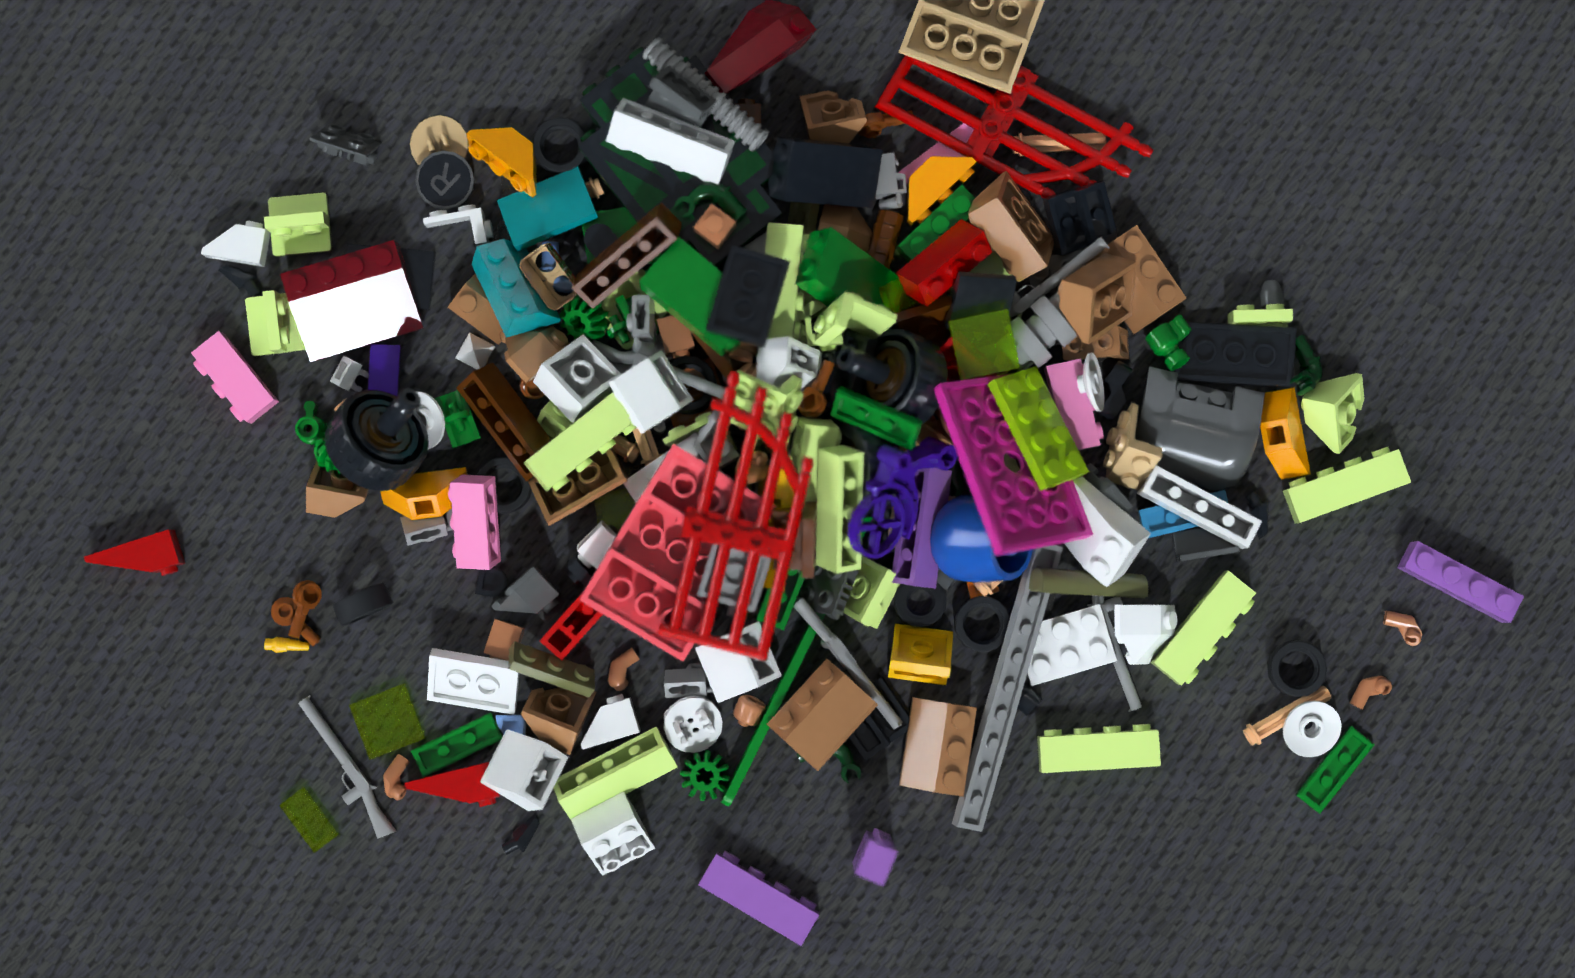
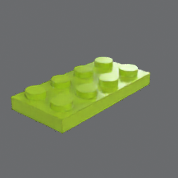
(1038, 428)

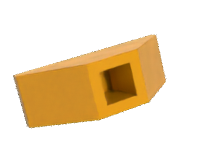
(507, 155)
(933, 183)
(1284, 434)
(423, 494)

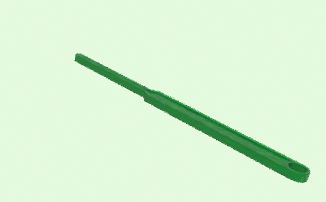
(771, 710)

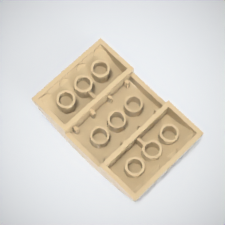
(973, 37)

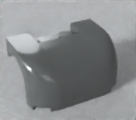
(1201, 430)

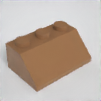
(1012, 227)
(1154, 286)
(1098, 296)
(584, 487)
(822, 714)
(937, 746)

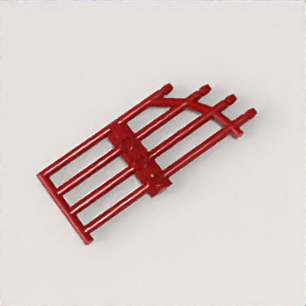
(997, 119)
(740, 534)

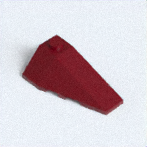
(759, 42)

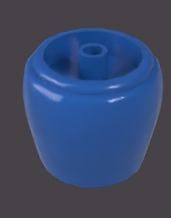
(964, 548)

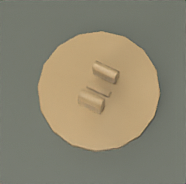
(436, 135)

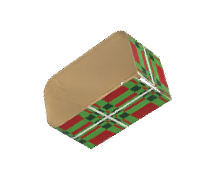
(535, 277)

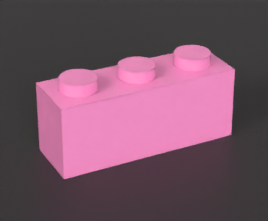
(233, 378)
(1072, 404)
(475, 522)

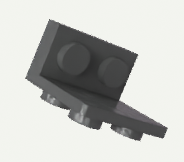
(679, 98)

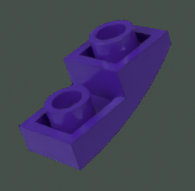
(384, 368)

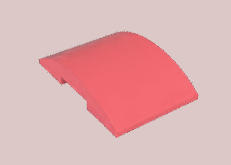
(646, 559)

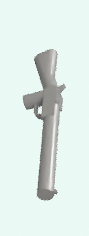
(1022, 304)
(694, 381)
(834, 644)
(1120, 664)
(362, 786)

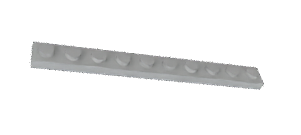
(1004, 695)

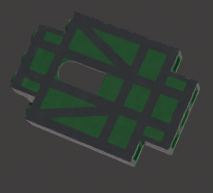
(647, 183)

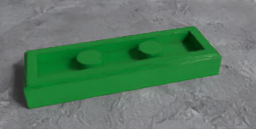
(876, 418)
(457, 744)
(1335, 769)

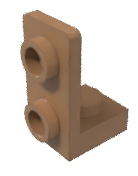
(1111, 344)

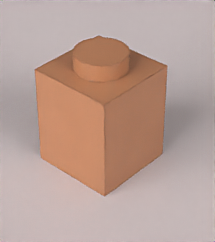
(715, 227)
(675, 337)
(501, 638)

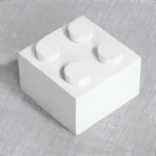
(576, 378)

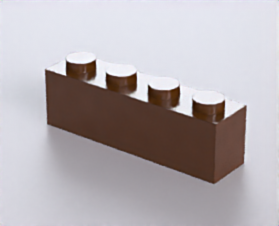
(627, 255)
(504, 416)

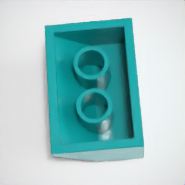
(508, 289)

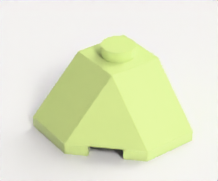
(1332, 409)

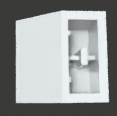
(785, 358)
(650, 391)
(734, 673)
(524, 770)
(612, 833)

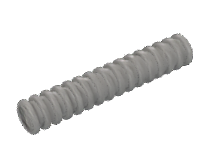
(723, 110)

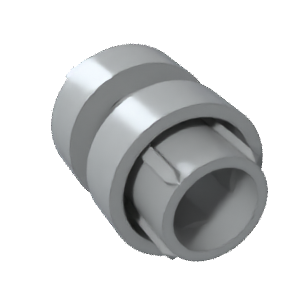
(1041, 332)

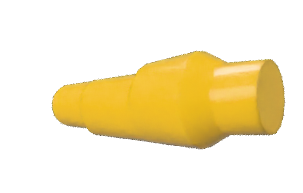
(282, 644)

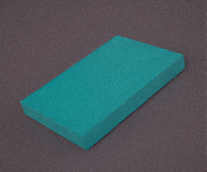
(556, 208)

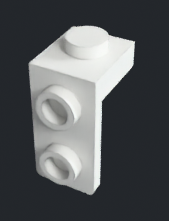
(481, 229)

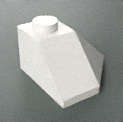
(1144, 630)

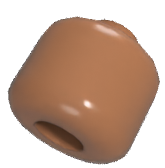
(749, 710)

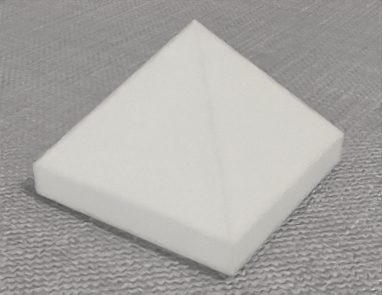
(475, 351)

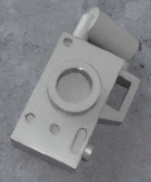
(888, 183)
(643, 324)
(425, 529)
(686, 682)

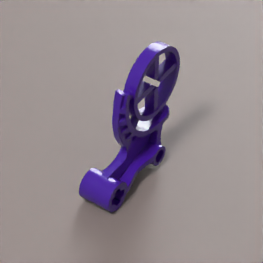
(897, 472)

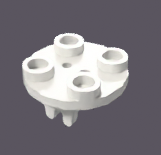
(680, 730)

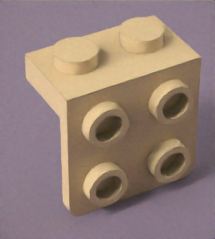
(1129, 459)

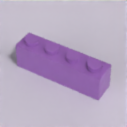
(913, 557)
(1460, 582)
(875, 856)
(759, 898)

